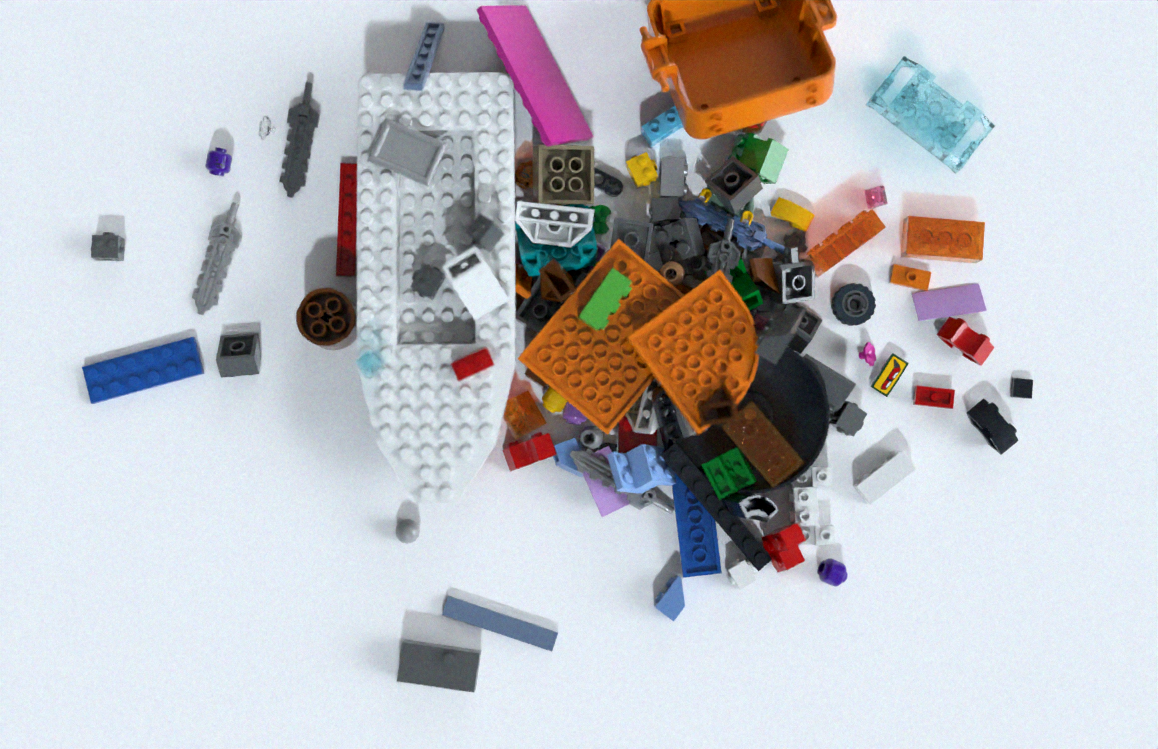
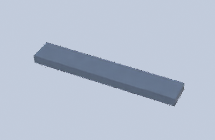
(424, 56)
(500, 623)

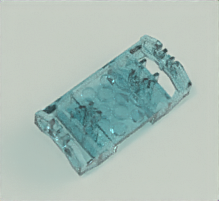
(931, 115)

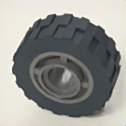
(863, 298)

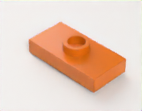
(910, 277)
(523, 281)

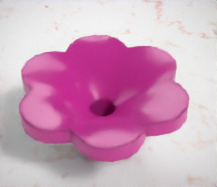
(868, 354)

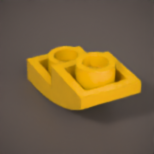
(792, 213)

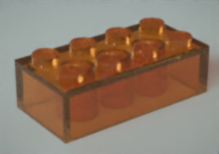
(849, 238)
(942, 239)
(763, 444)

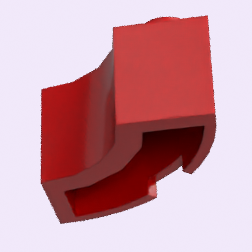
(973, 345)
(530, 451)

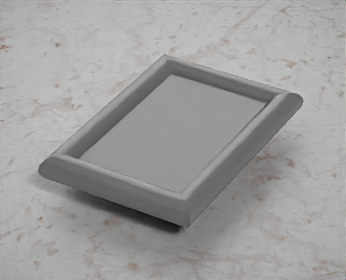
(407, 152)

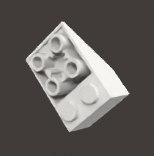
(475, 283)

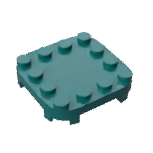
(536, 256)

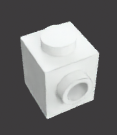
(741, 573)

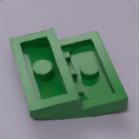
(729, 472)

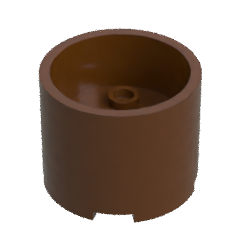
(340, 329)

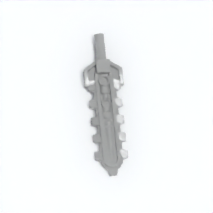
(224, 240)
(600, 469)

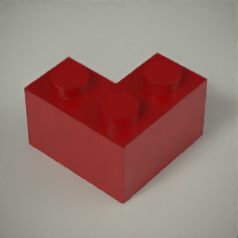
(783, 546)

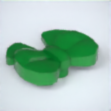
(601, 212)

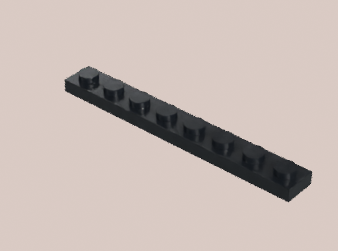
(716, 508)

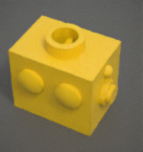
(642, 170)

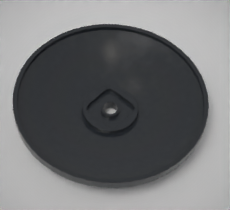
(794, 404)

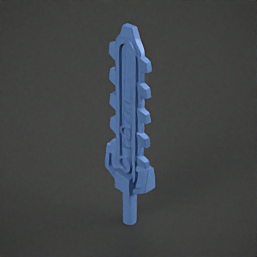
(748, 236)

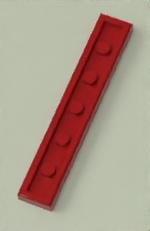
(347, 221)

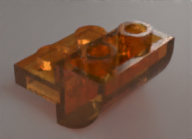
(523, 415)

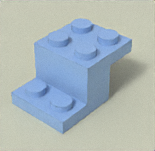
(640, 469)

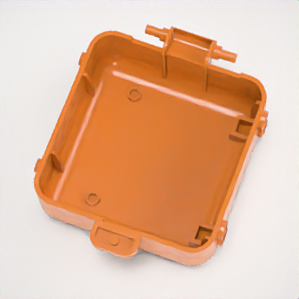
(739, 59)

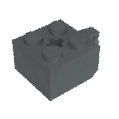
(680, 243)
(794, 278)

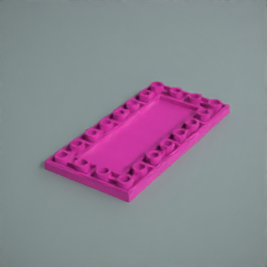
(534, 74)

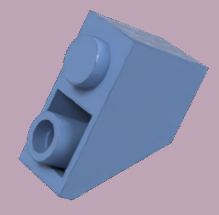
(563, 459)
(672, 600)

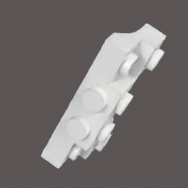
(805, 506)

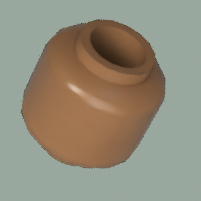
(673, 266)

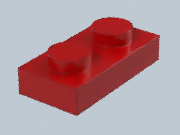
(472, 364)
(934, 397)

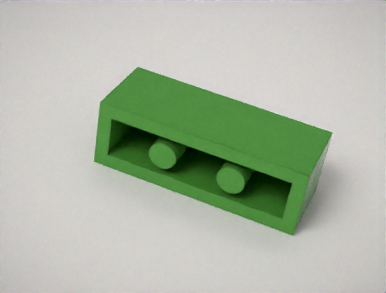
(605, 300)

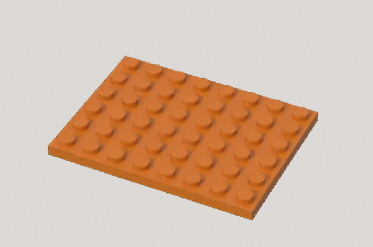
(600, 368)

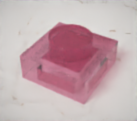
(875, 197)
(760, 322)

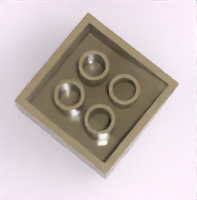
(563, 174)

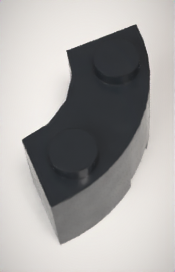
(992, 426)
(751, 505)

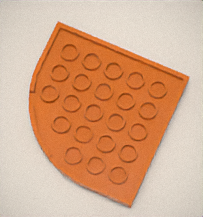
(700, 346)

